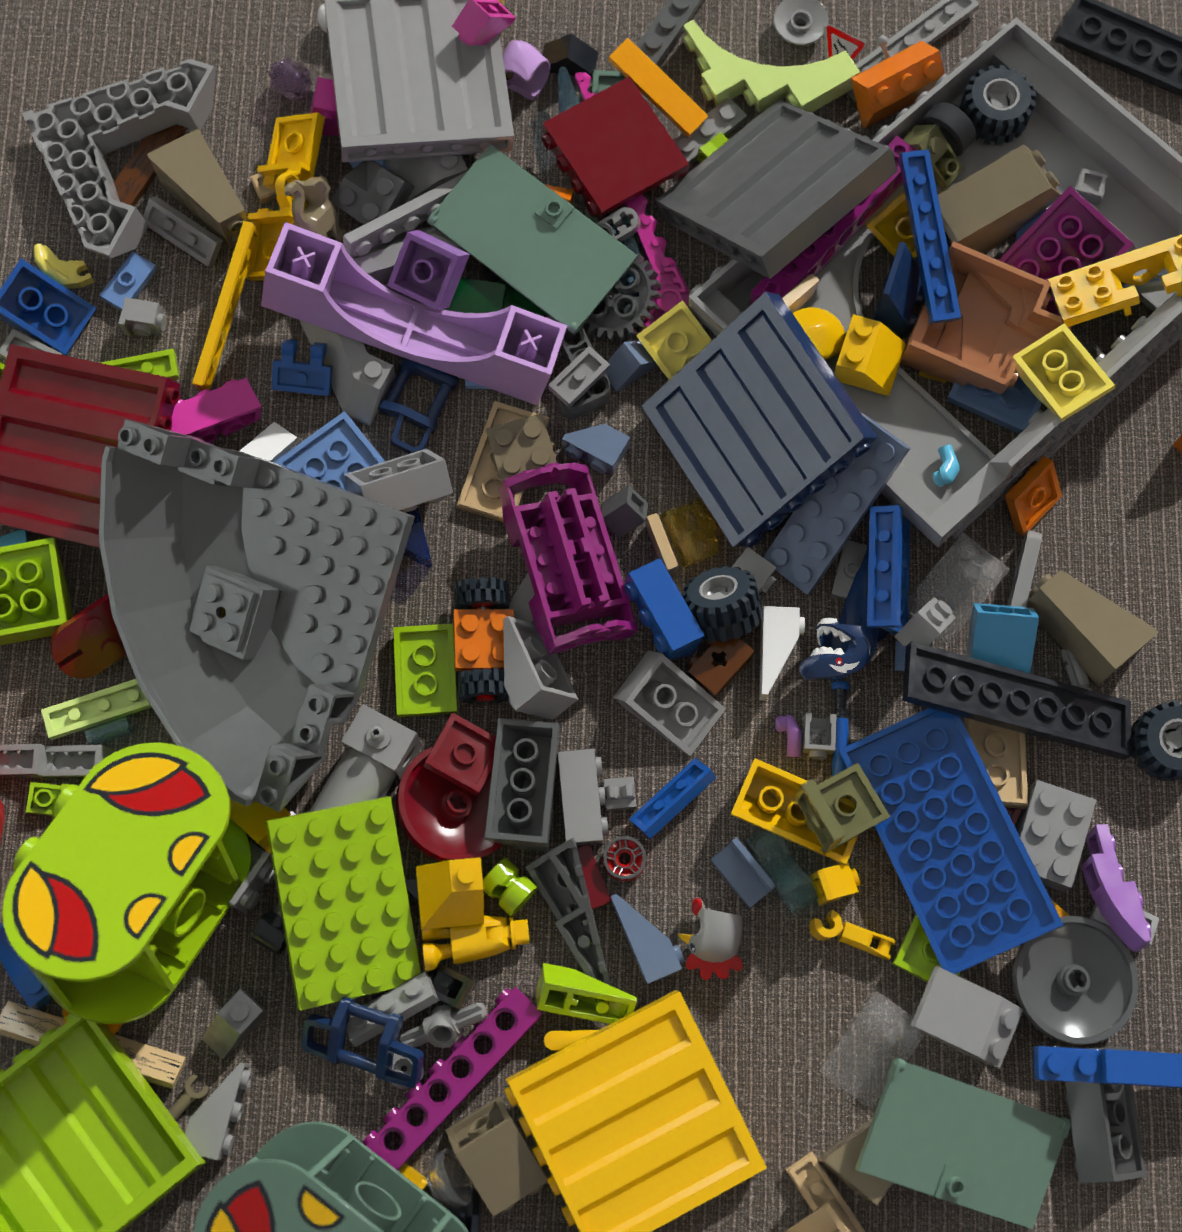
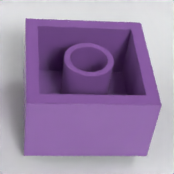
(428, 269)

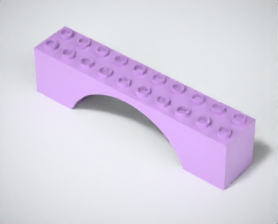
(325, 287)

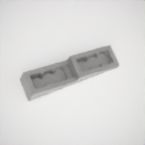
(50, 761)

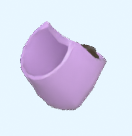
(525, 69)

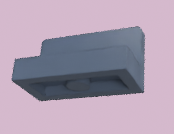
(743, 873)

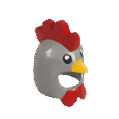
(716, 942)

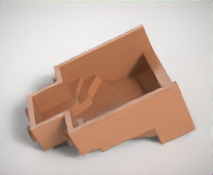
(999, 317)

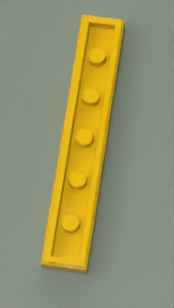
(226, 307)

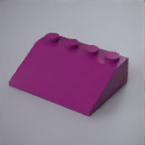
(1066, 239)

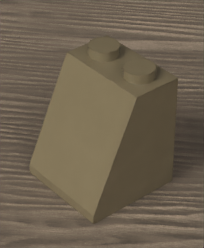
(496, 1156)

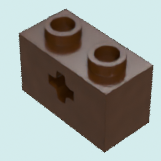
(714, 680)

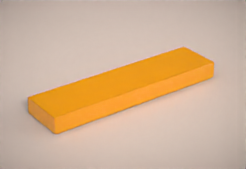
(658, 87)

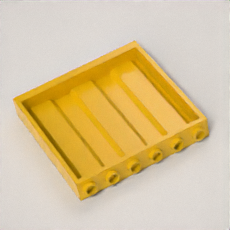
(635, 1122)

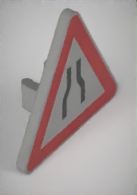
(838, 41)

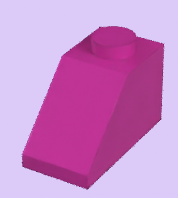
(482, 21)

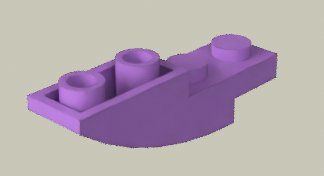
(1116, 900)

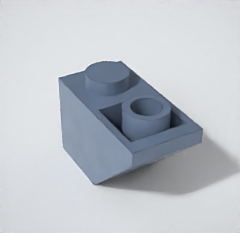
(599, 446)

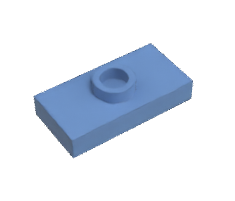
(128, 280)

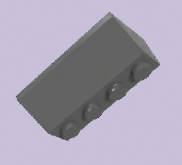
(523, 784)
(1105, 1131)

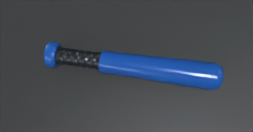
(842, 725)

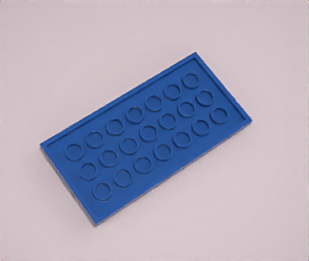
(953, 840)

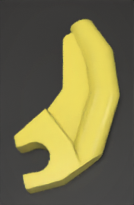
(61, 271)

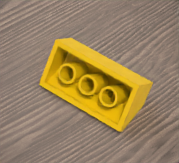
(768, 804)

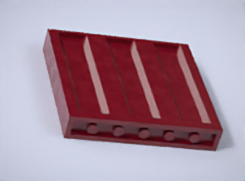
(54, 435)

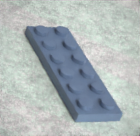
(830, 516)

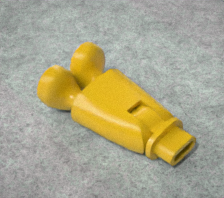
(474, 941)

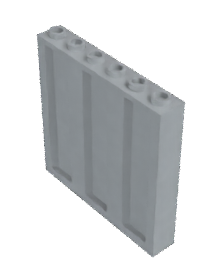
(411, 82)

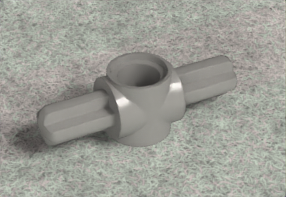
(444, 1025)

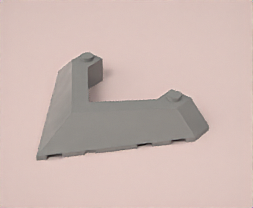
(83, 129)
(358, 377)

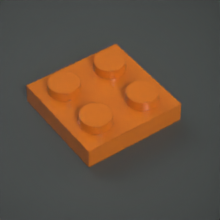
(1033, 495)

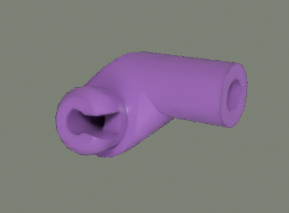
(793, 732)

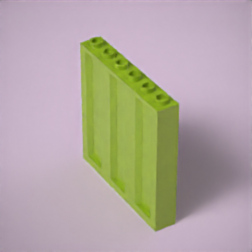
(84, 1136)

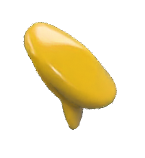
(822, 329)

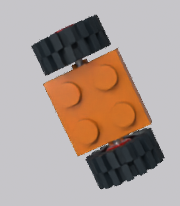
(480, 639)

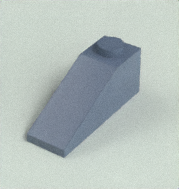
(649, 946)

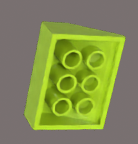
(32, 591)

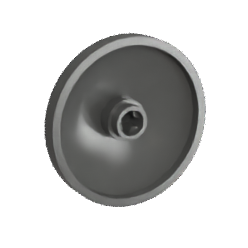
(1076, 982)

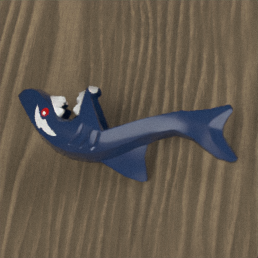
(850, 642)

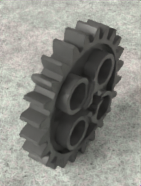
(612, 319)

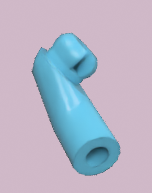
(949, 468)

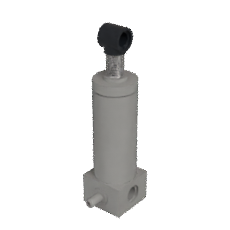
(373, 757)

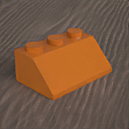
(896, 82)

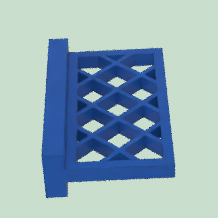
(888, 569)

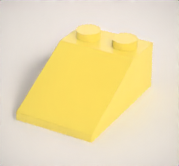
(1062, 373)

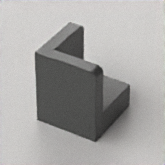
(624, 511)

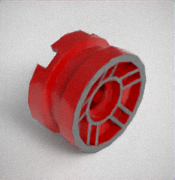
(621, 846)

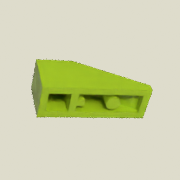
(581, 996)

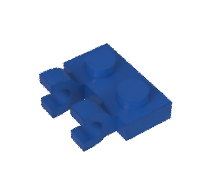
(301, 376)

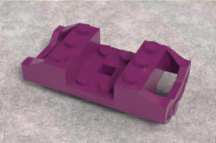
(549, 538)

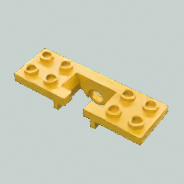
(290, 158)
(1098, 287)

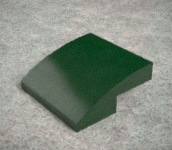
(478, 296)

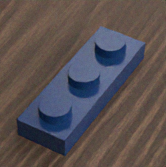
(672, 798)

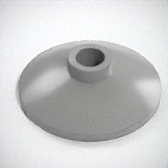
(805, 12)

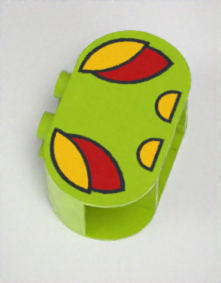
(126, 882)

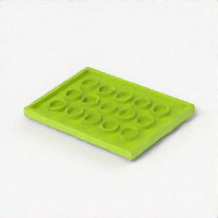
(343, 901)

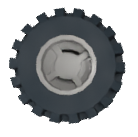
(998, 104)
(724, 602)
(1159, 741)

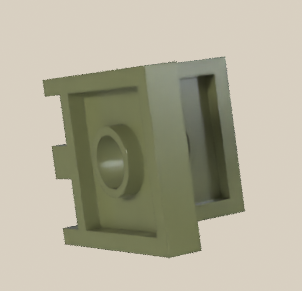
(825, 818)

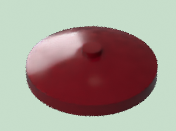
(441, 815)

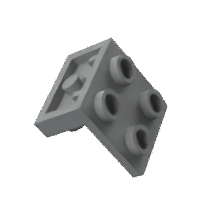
(261, 873)

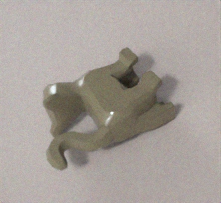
(320, 214)

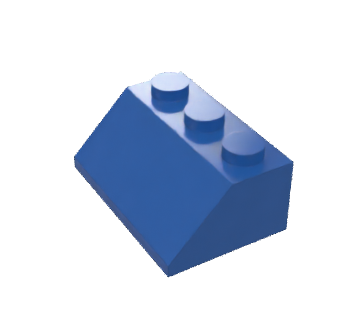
(663, 610)

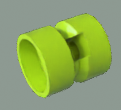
(508, 886)

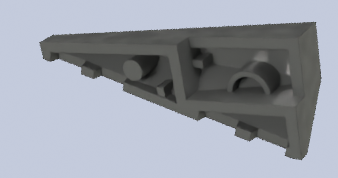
(565, 891)

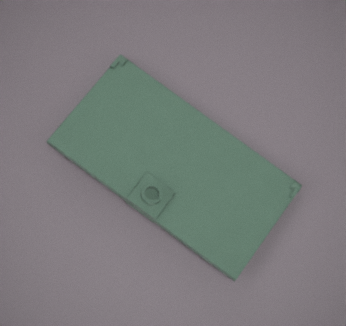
(532, 239)
(962, 1144)

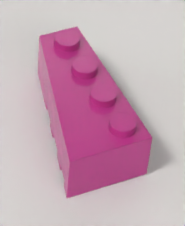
(217, 411)

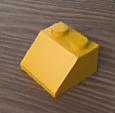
(869, 356)

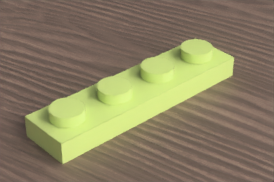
(94, 709)

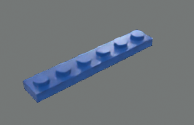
(929, 236)

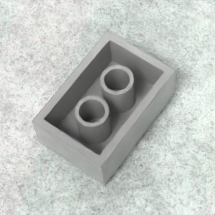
(403, 481)
(1055, 832)

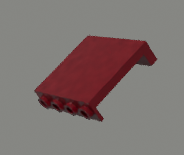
(613, 148)

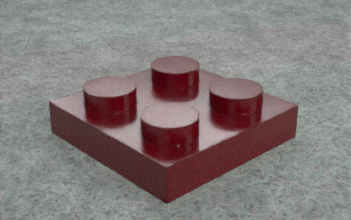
(462, 754)

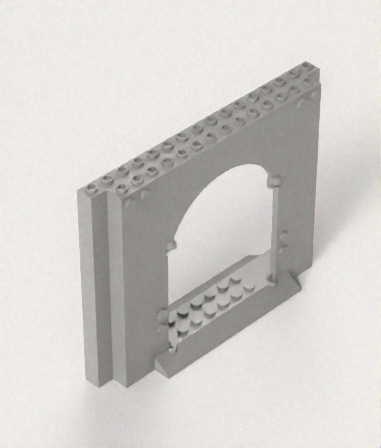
(1072, 129)

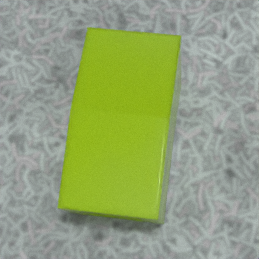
(711, 146)

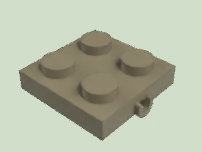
(520, 446)

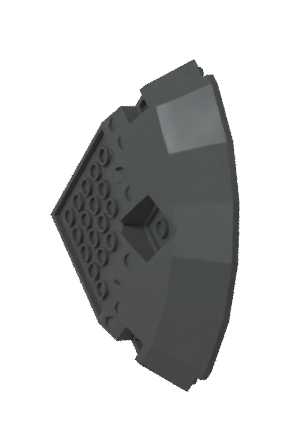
(301, 591)

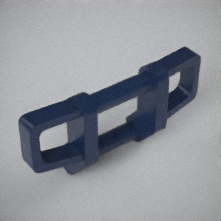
(428, 423)
(387, 1046)

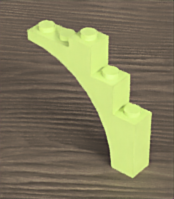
(802, 85)

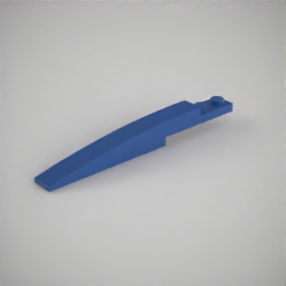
(1108, 1066)

